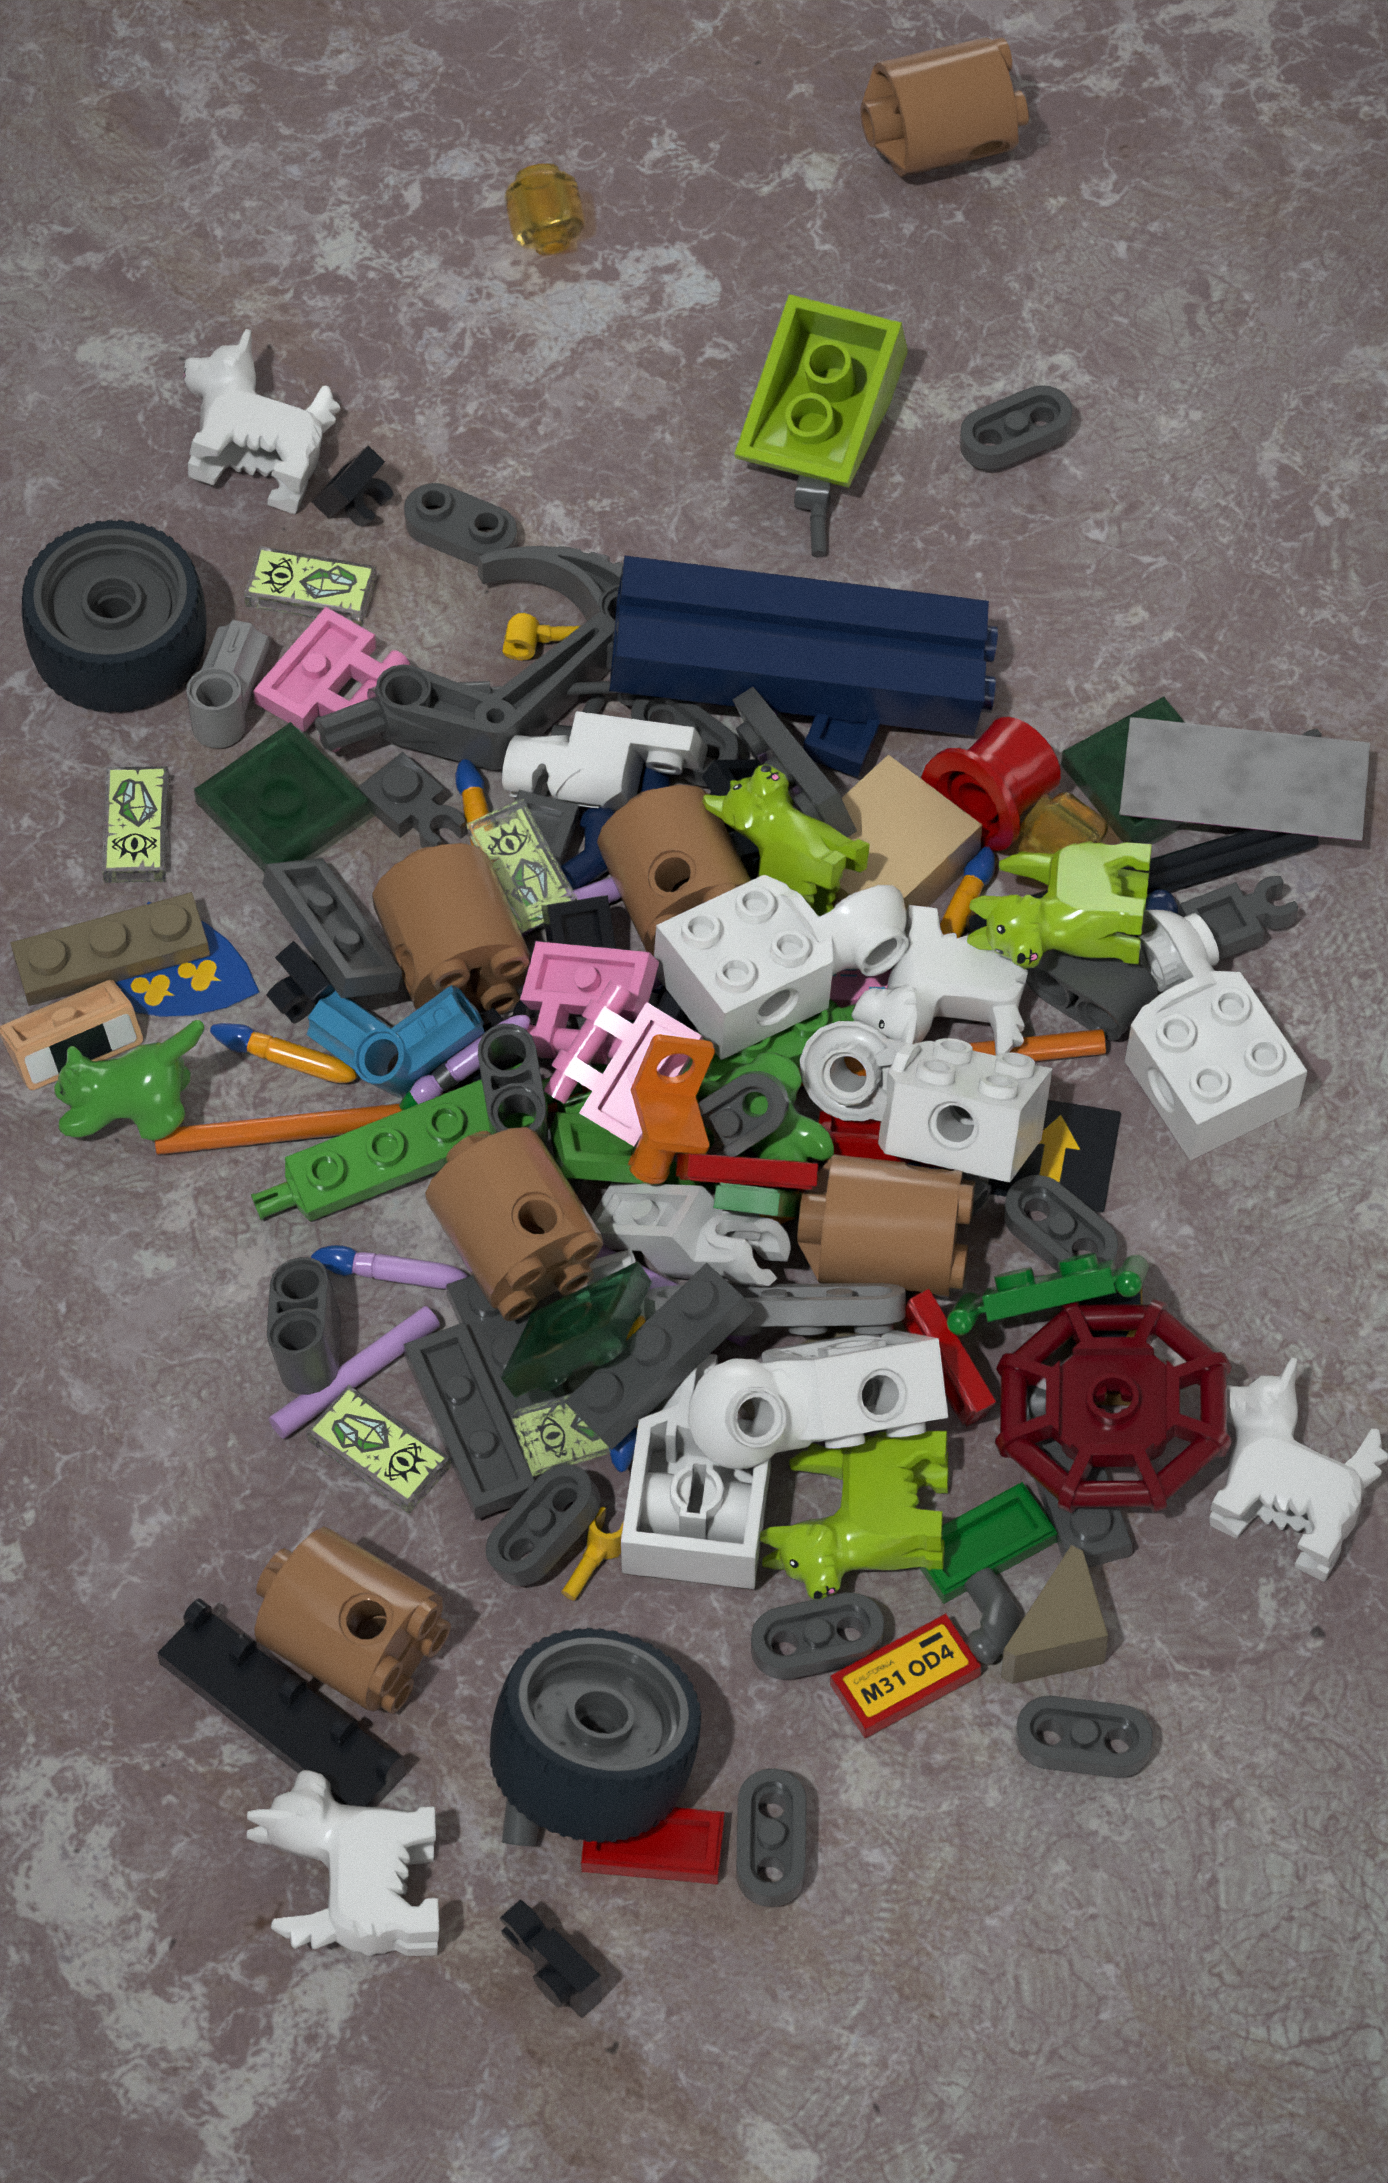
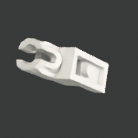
(600, 759)
(684, 1232)

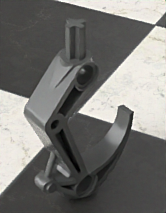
(480, 720)

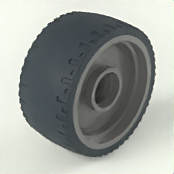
(114, 615)
(594, 1734)

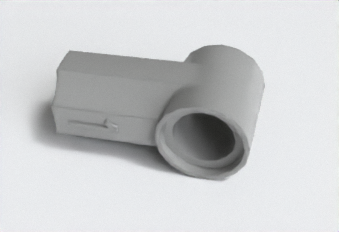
(226, 683)

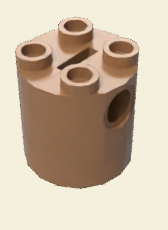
(943, 106)
(668, 856)
(452, 927)
(514, 1219)
(886, 1224)
(329, 1606)

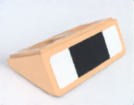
(93, 1021)

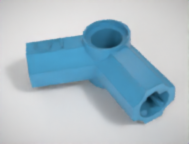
(421, 1039)

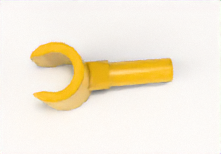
(524, 633)
(599, 1547)

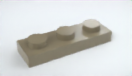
(110, 948)

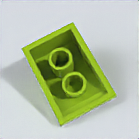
(822, 391)

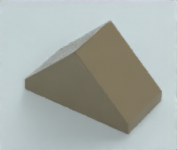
(1061, 1628)

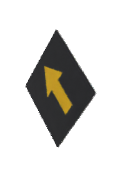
(1074, 1151)

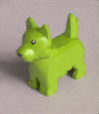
(790, 843)
(1081, 911)
(877, 1512)

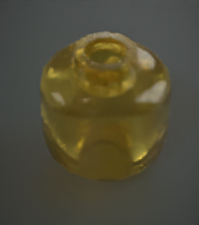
(544, 208)
(1060, 823)

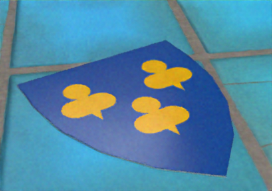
(193, 986)

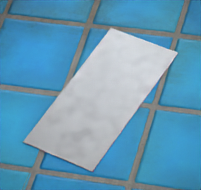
(1245, 779)

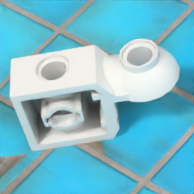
(768, 960)
(1207, 1041)
(933, 1097)
(819, 1394)
(686, 1511)

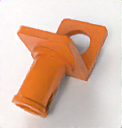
(668, 1107)

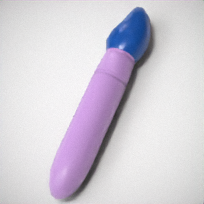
(346, 1261)

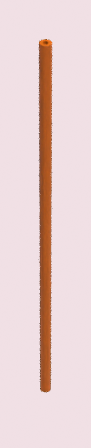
(345, 1120)

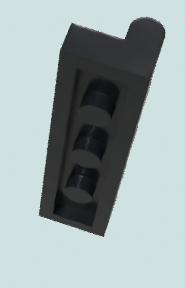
(279, 1709)

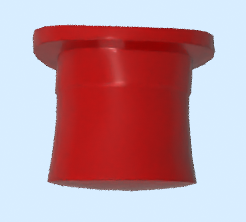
(997, 778)

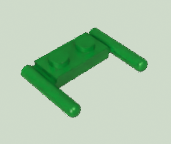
(1022, 1293)

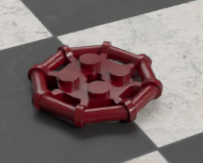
(1120, 1438)

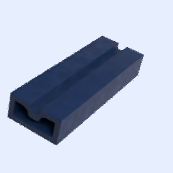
(802, 645)

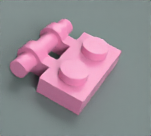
(318, 667)
(566, 979)
(611, 1099)

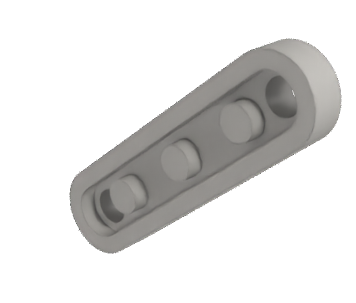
(810, 1307)

